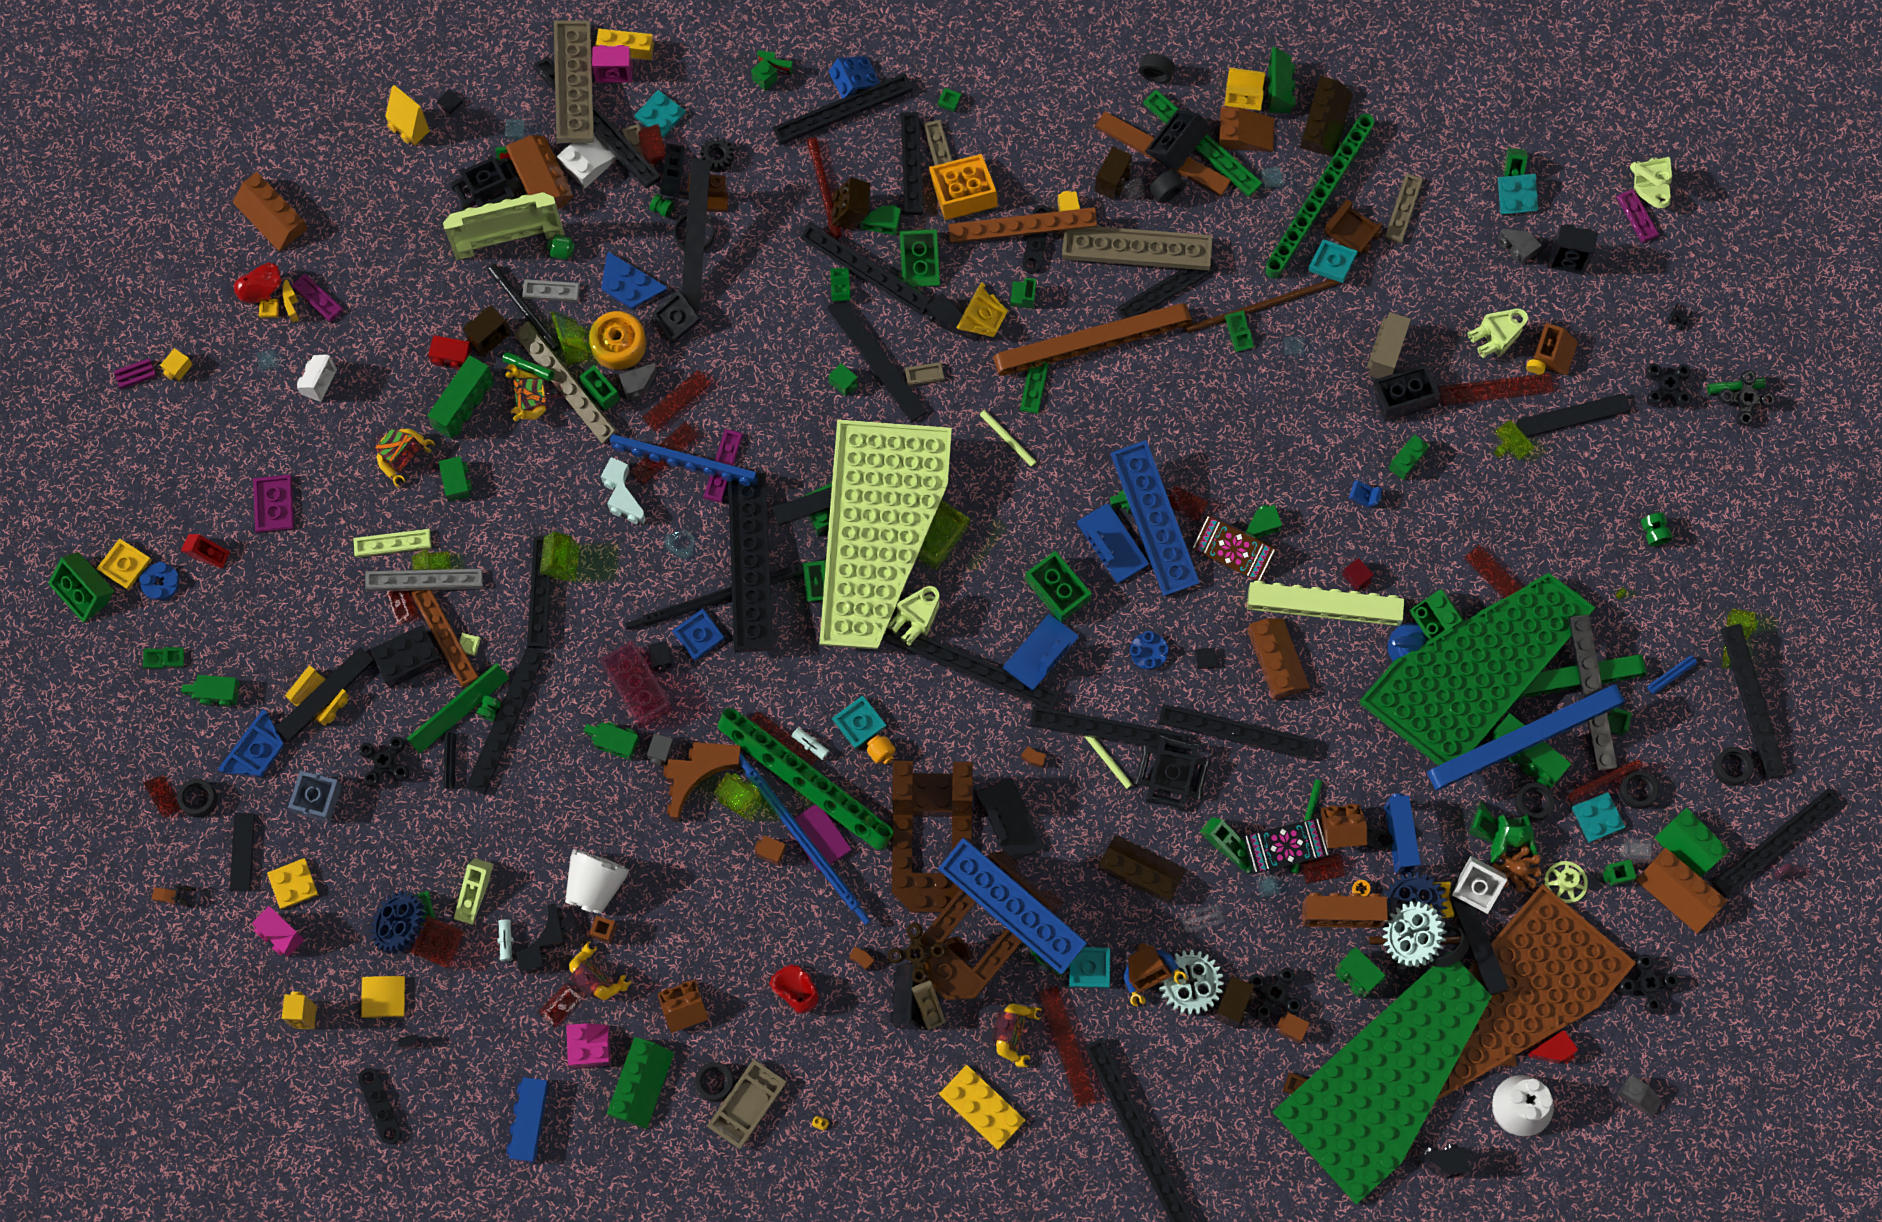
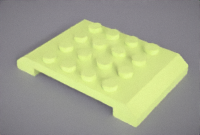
(502, 223)

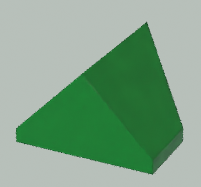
(1483, 824)

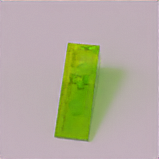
(1748, 624)

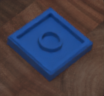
(698, 635)

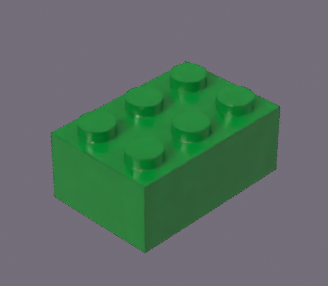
(1058, 586)

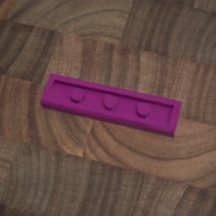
(727, 455)

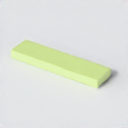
(392, 543)

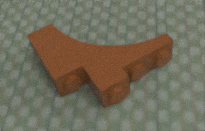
(686, 775)

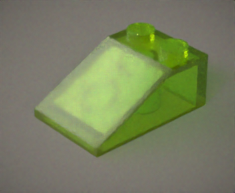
(571, 338)

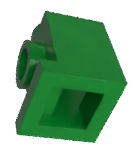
(1626, 871)

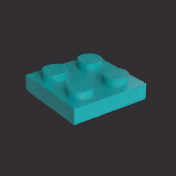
(660, 111)
(1517, 194)
(1333, 261)
(859, 722)
(1598, 817)
(1090, 969)

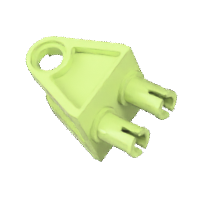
(1653, 181)
(1499, 330)
(917, 613)

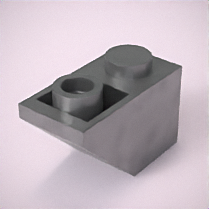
(1519, 243)

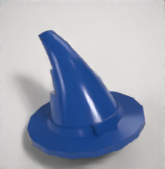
(1405, 639)

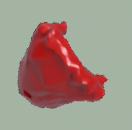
(258, 284)
(793, 984)

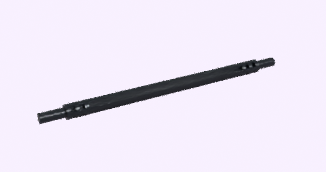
(709, 599)

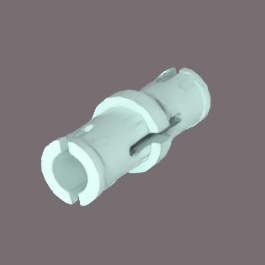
(802, 736)
(505, 935)

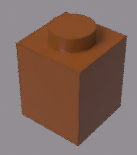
(770, 850)
(603, 929)
(1292, 1027)

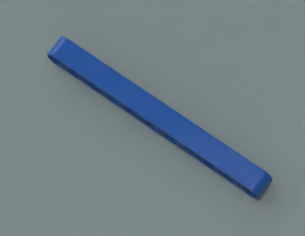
(1526, 737)

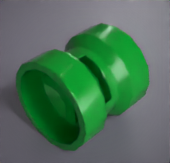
(661, 205)
(488, 708)

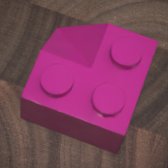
(612, 64)
(278, 931)
(588, 1045)

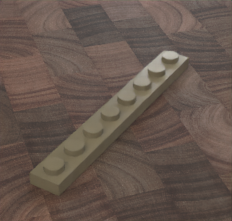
(566, 383)

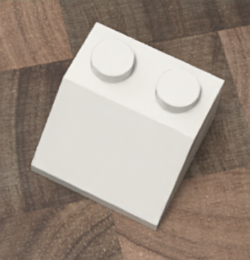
(317, 377)
(1479, 884)

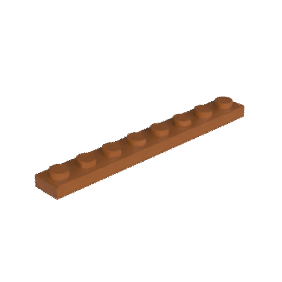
(1023, 225)

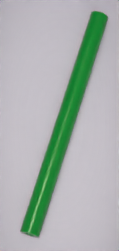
(1310, 812)

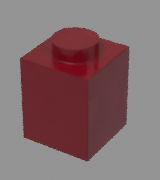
(1358, 575)

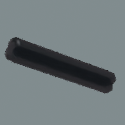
(449, 760)

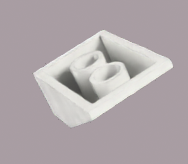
(586, 160)

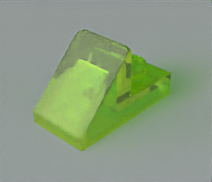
(431, 561)

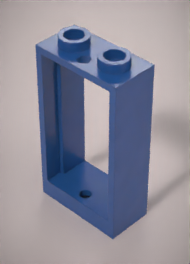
(1401, 827)

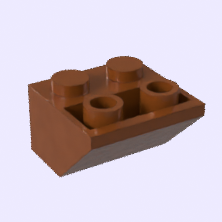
(1555, 348)
(1344, 826)
(682, 1006)

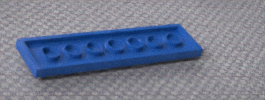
(1154, 518)
(1012, 905)

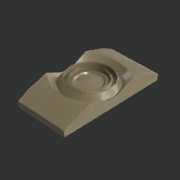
(746, 1104)

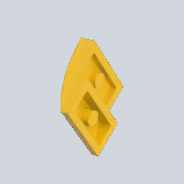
(382, 996)

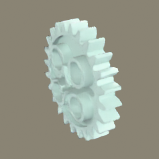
(1418, 951)
(1208, 979)

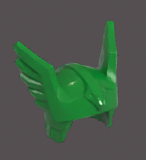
(1514, 834)

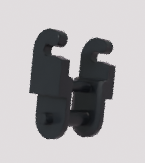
(1684, 320)
(184, 888)

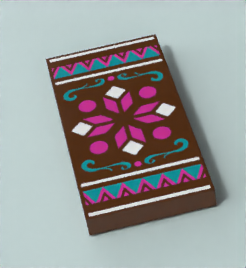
(1234, 548)

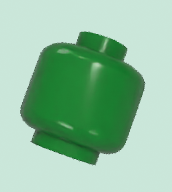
(560, 247)

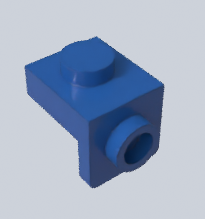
(1365, 494)

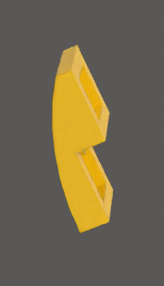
(289, 299)

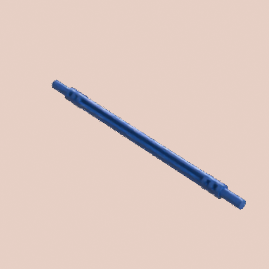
(846, 894)

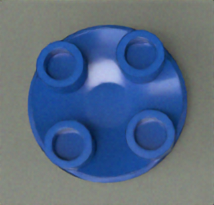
(1149, 650)

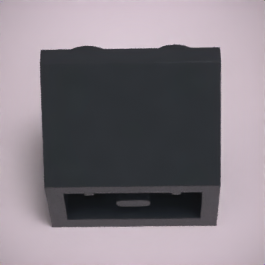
(1447, 1162)

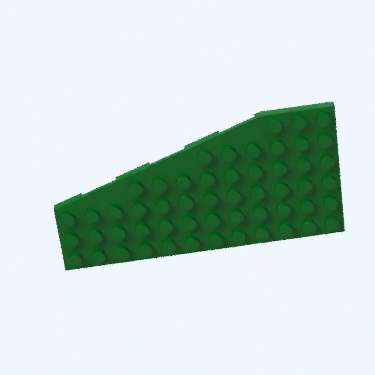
(1473, 673)
(1378, 1089)

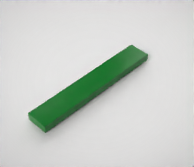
(457, 708)

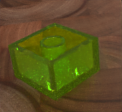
(738, 796)

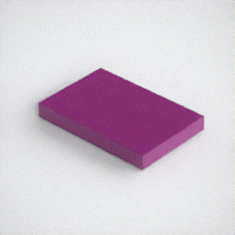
(273, 503)
(823, 834)

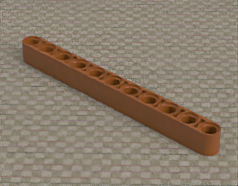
(1092, 339)

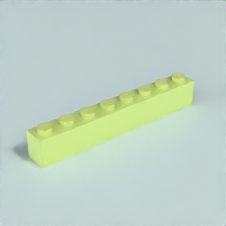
(1325, 604)

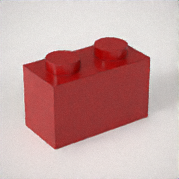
(449, 351)

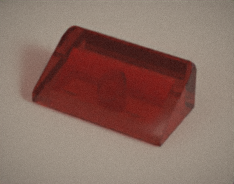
(652, 144)
(1187, 503)
(402, 606)
(162, 795)
(1323, 868)
(559, 1005)

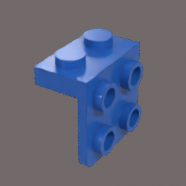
(852, 74)

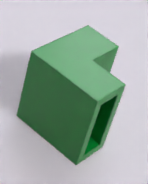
(1023, 293)

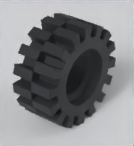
(721, 145)

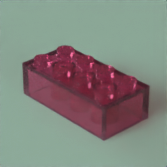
(636, 684)

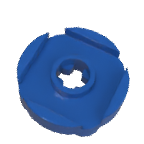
(159, 592)

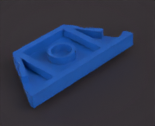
(628, 283)
(255, 749)

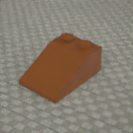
(1245, 130)

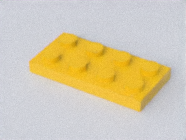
(982, 1107)

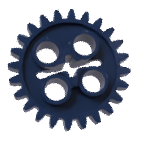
(1416, 886)
(398, 922)

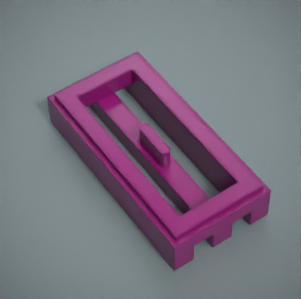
(151, 374)

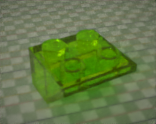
(560, 556)

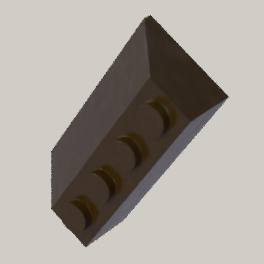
(1326, 117)
(1141, 869)

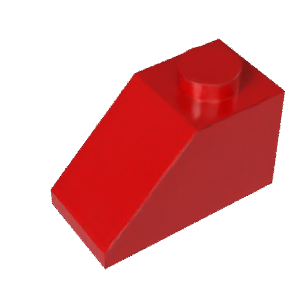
(205, 550)
(1556, 1049)

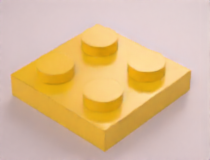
(124, 564)
(292, 883)

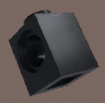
(660, 656)

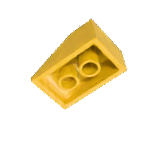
(406, 117)

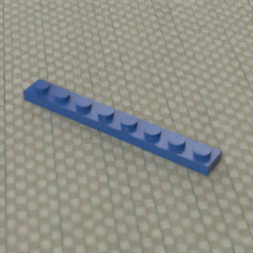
(685, 460)

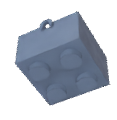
(314, 796)

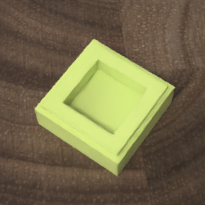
(470, 643)

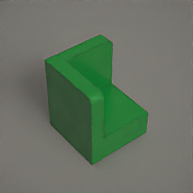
(1619, 721)

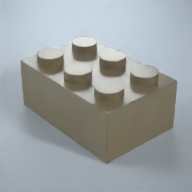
(1388, 345)

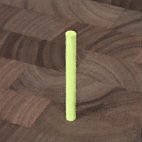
(1007, 437)
(1110, 762)

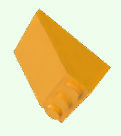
(963, 187)

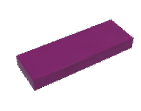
(1637, 216)
(317, 298)

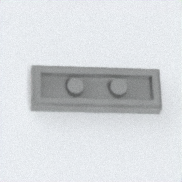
(551, 290)

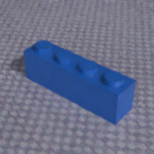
(528, 1120)

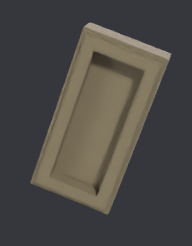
(924, 374)

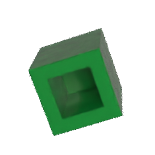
(764, 74)
(843, 379)

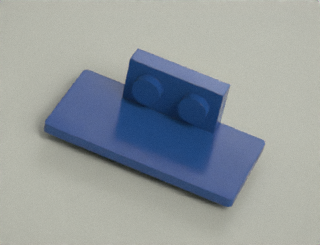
(1112, 543)
(1040, 652)

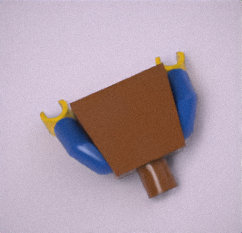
(1147, 969)

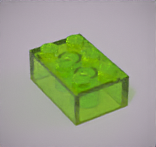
(943, 535)

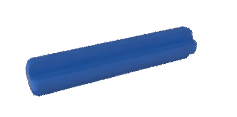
(1672, 674)

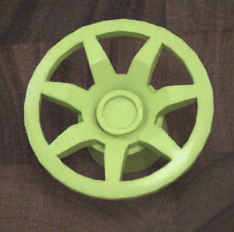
(1567, 880)

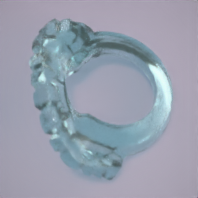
(681, 553)

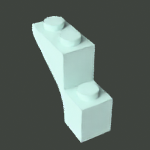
(621, 500)

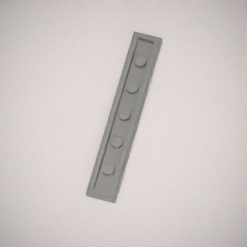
(423, 580)

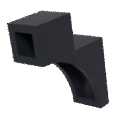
(532, 958)

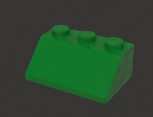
(1280, 82)
(80, 586)
(1692, 842)

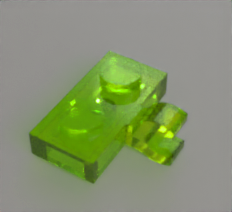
(1512, 440)

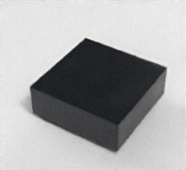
(449, 101)
(1206, 658)

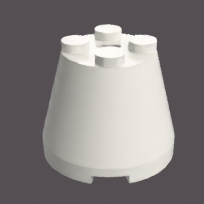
(593, 881)
(1514, 1113)

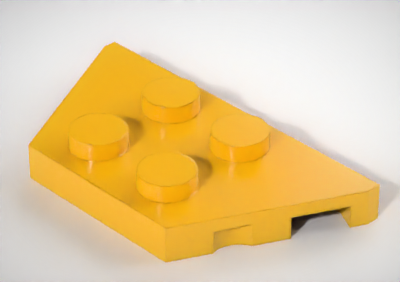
(983, 314)

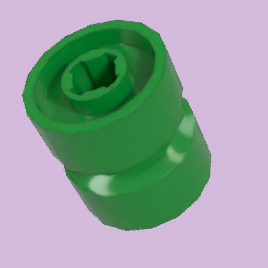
(1659, 535)

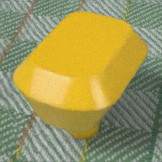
(820, 1123)

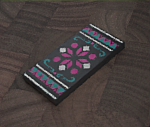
(1285, 846)

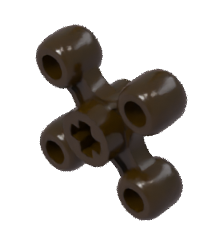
(925, 951)

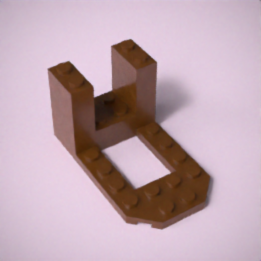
(927, 797)
(952, 975)

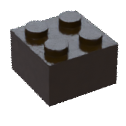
(1114, 173)
(850, 203)
(486, 330)
(1234, 1001)

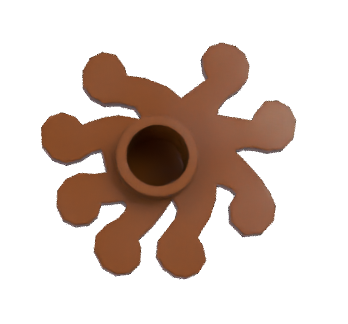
(1516, 868)

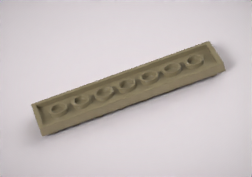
(573, 82)
(1138, 247)

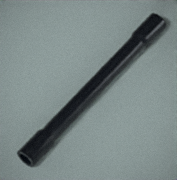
(501, 279)

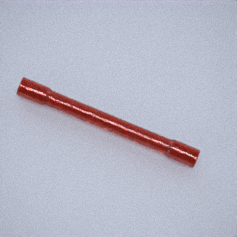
(814, 151)

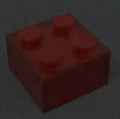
(438, 942)

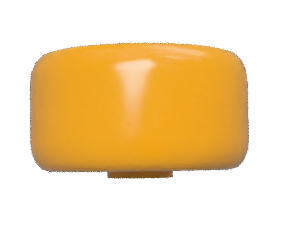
(618, 353)

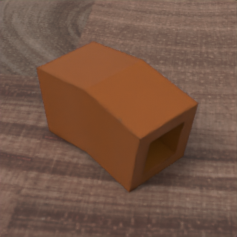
(1033, 757)
(163, 895)
(862, 958)

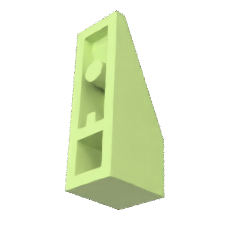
(473, 890)

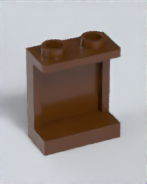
(718, 194)
(1352, 229)

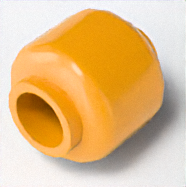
(881, 750)

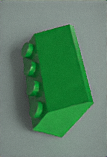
(640, 1083)

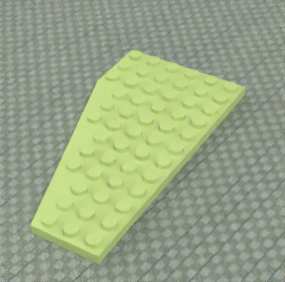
(880, 513)

